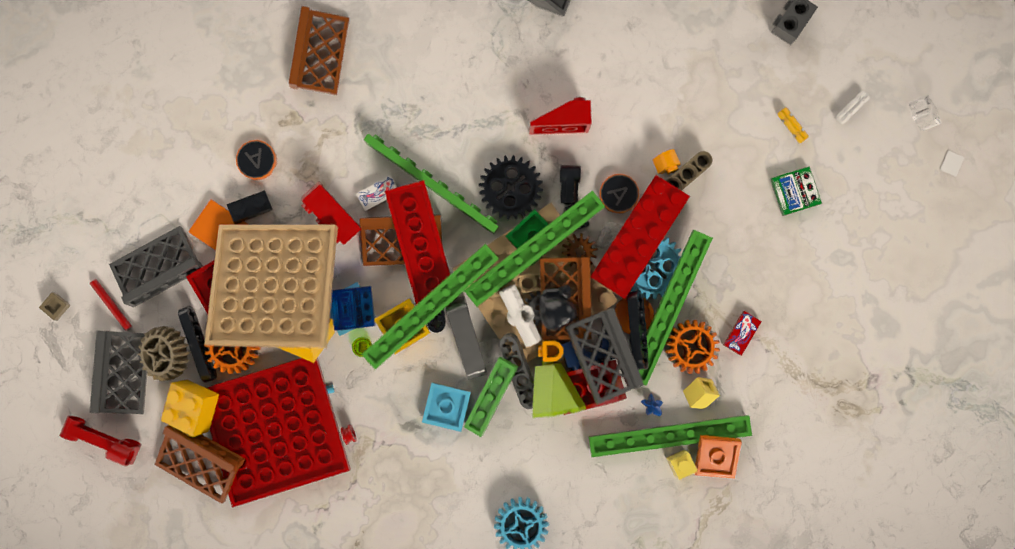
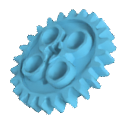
(664, 252)

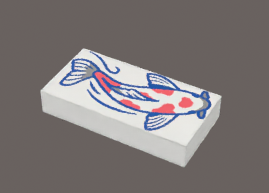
(375, 194)

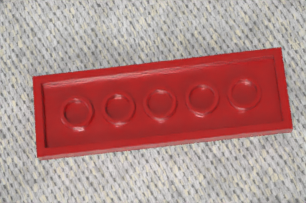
(640, 236)
(418, 238)

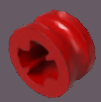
(348, 434)

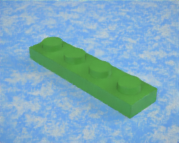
(490, 396)

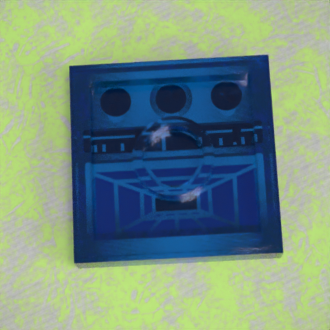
(353, 308)

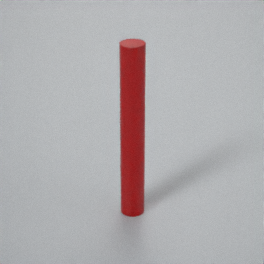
(111, 305)

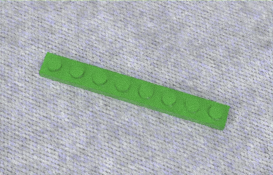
(439, 188)
(534, 248)
(674, 298)
(430, 306)
(668, 435)

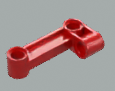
(119, 451)

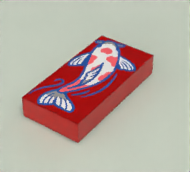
(742, 333)

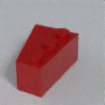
(330, 212)

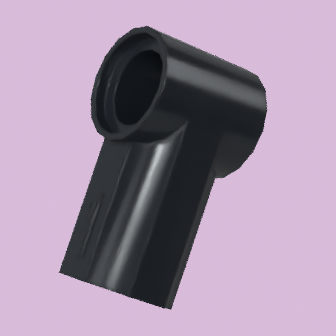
(569, 180)

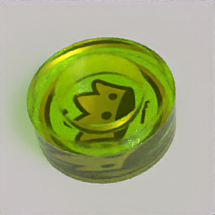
(360, 345)

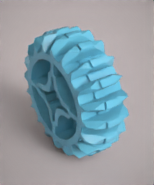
(530, 521)

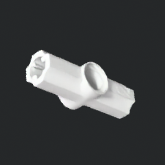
(520, 315)

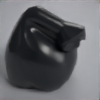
(556, 308)

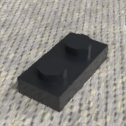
(249, 207)

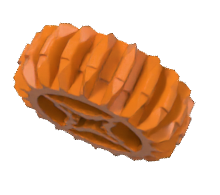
(237, 353)
(708, 354)

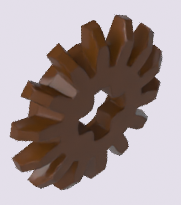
(587, 247)

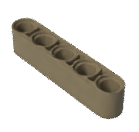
(694, 169)

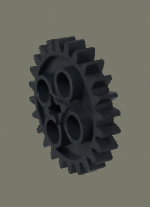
(498, 174)

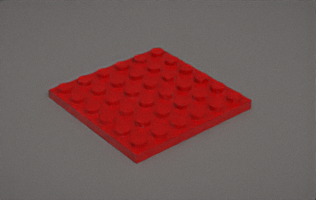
(281, 429)

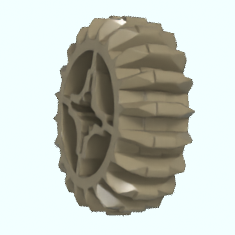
(163, 353)

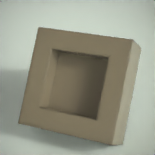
(54, 306)

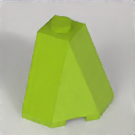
(554, 392)

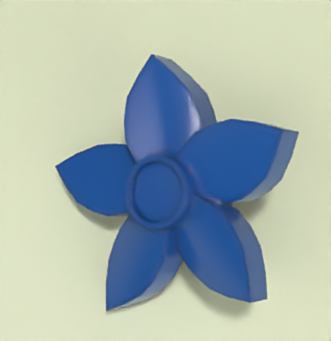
(652, 405)

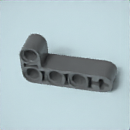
(466, 338)

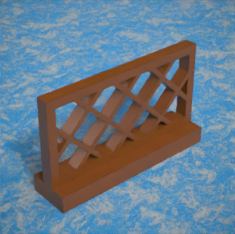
(301, 48)
(386, 223)
(583, 292)
(202, 448)

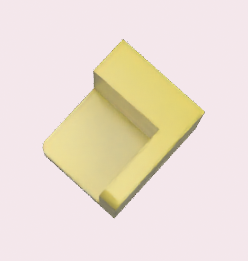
(701, 393)

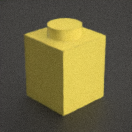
(681, 464)

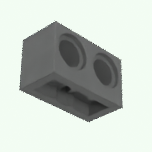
(793, 19)

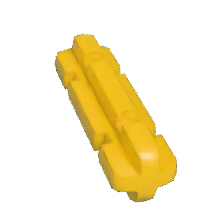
(793, 125)

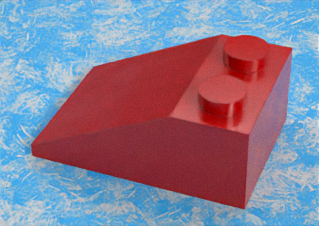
(565, 119)
(582, 387)

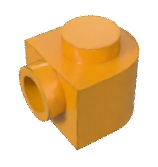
(667, 162)
(550, 350)

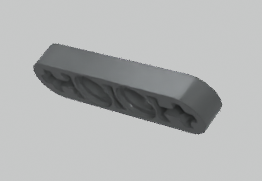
(522, 370)

